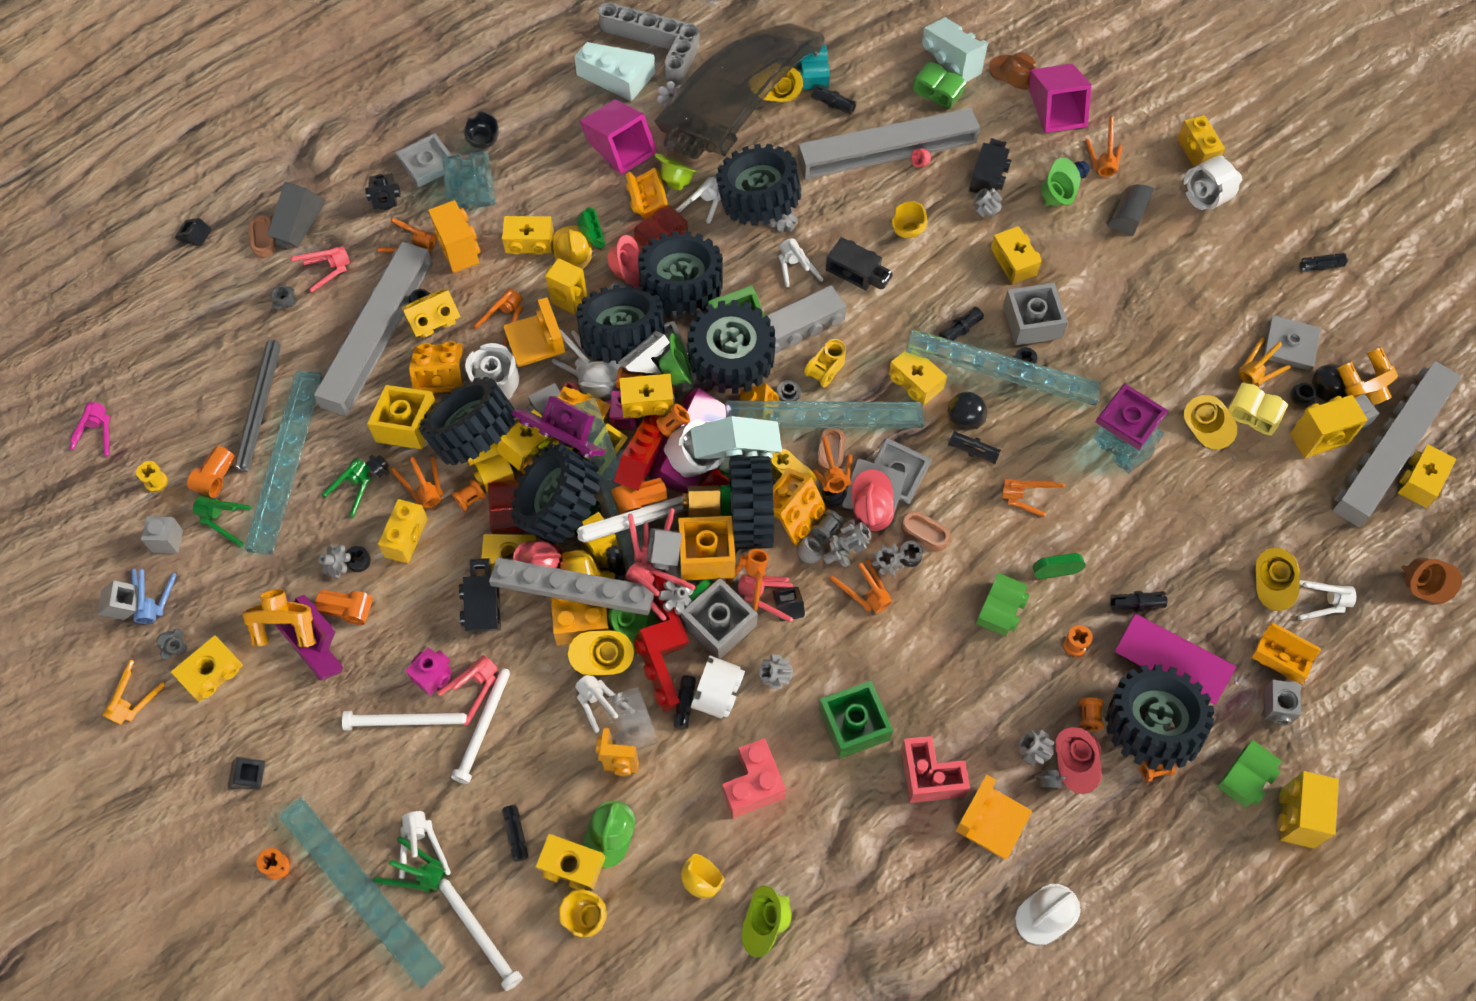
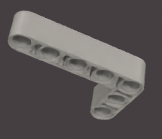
(661, 31)

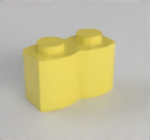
(1257, 409)

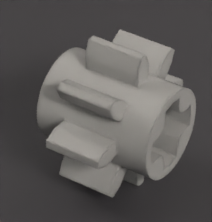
(987, 202)
(854, 536)
(895, 560)
(775, 671)
(1036, 747)

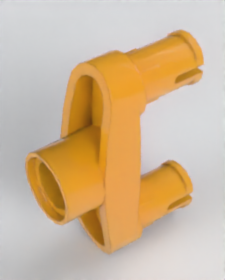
(1375, 387)
(276, 610)

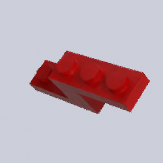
(659, 641)

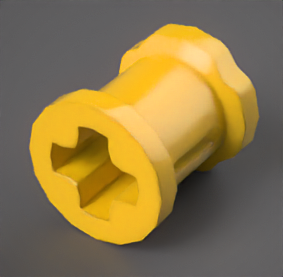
(153, 478)

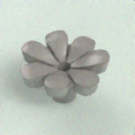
(667, 93)
(786, 222)
(837, 553)
(334, 561)
(675, 596)

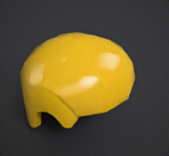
(909, 219)
(701, 877)
(582, 913)

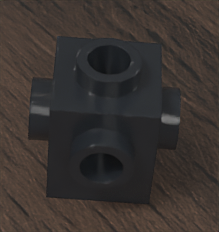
(382, 191)

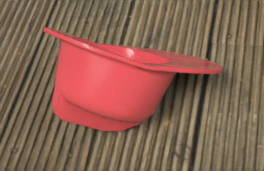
(624, 260)
(873, 499)
(539, 553)
(1079, 759)

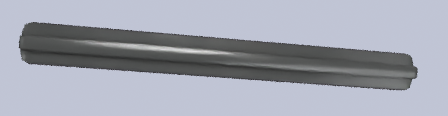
(257, 406)

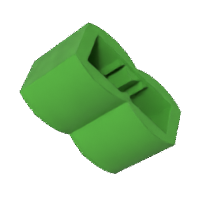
(939, 85)
(1002, 604)
(1249, 774)

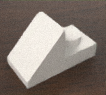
(640, 358)

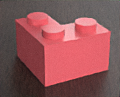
(928, 779)
(759, 785)

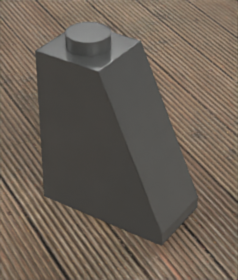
(294, 215)

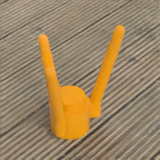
(1254, 371)
(117, 708)

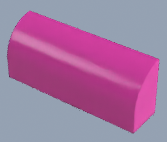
(699, 407)
(1152, 644)

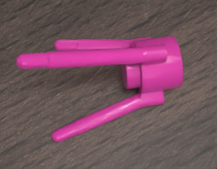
(92, 417)

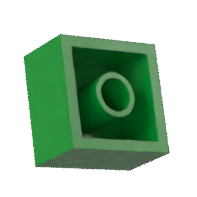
(855, 719)

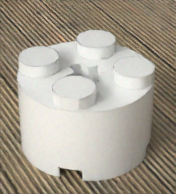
(1212, 183)
(495, 363)
(681, 453)
(716, 687)

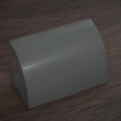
(1131, 208)

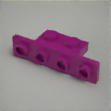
(565, 423)
(317, 656)

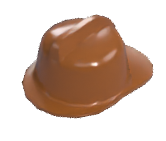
(1013, 69)
(1432, 579)

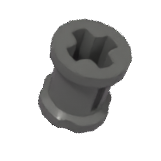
(827, 526)

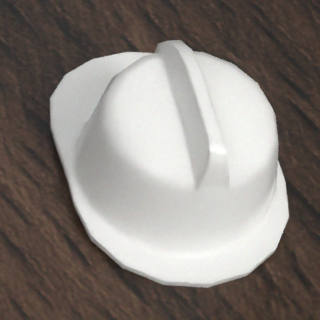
(599, 379)
(1047, 914)

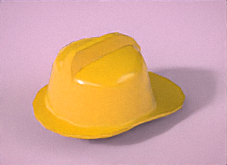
(787, 88)
(572, 246)
(1210, 421)
(582, 562)
(1277, 579)
(601, 652)

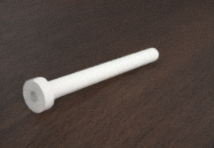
(350, 720)
(462, 774)
(510, 978)

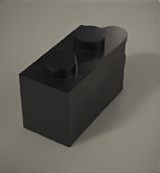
(990, 167)
(857, 265)
(480, 599)

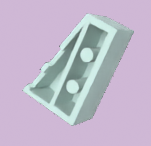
(954, 48)
(615, 68)
(736, 438)

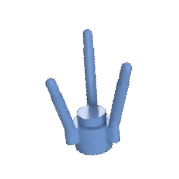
(146, 608)

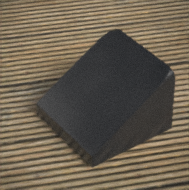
(193, 232)
(789, 602)
(246, 773)

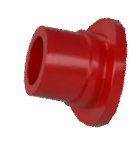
(713, 477)

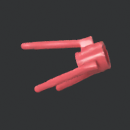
(336, 258)
(640, 554)
(643, 575)
(747, 587)
(479, 671)

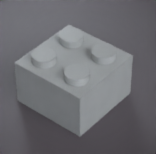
(1035, 314)
(719, 618)

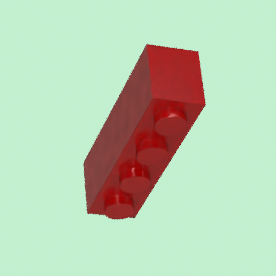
(640, 454)

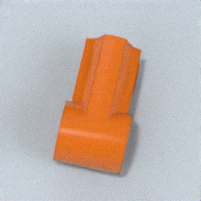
(209, 477)
(628, 499)
(350, 607)

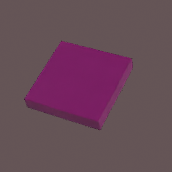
(1131, 416)

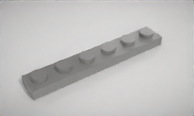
(571, 586)

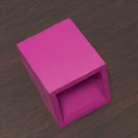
(1060, 97)
(619, 135)

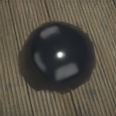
(481, 130)
(1328, 382)
(967, 410)

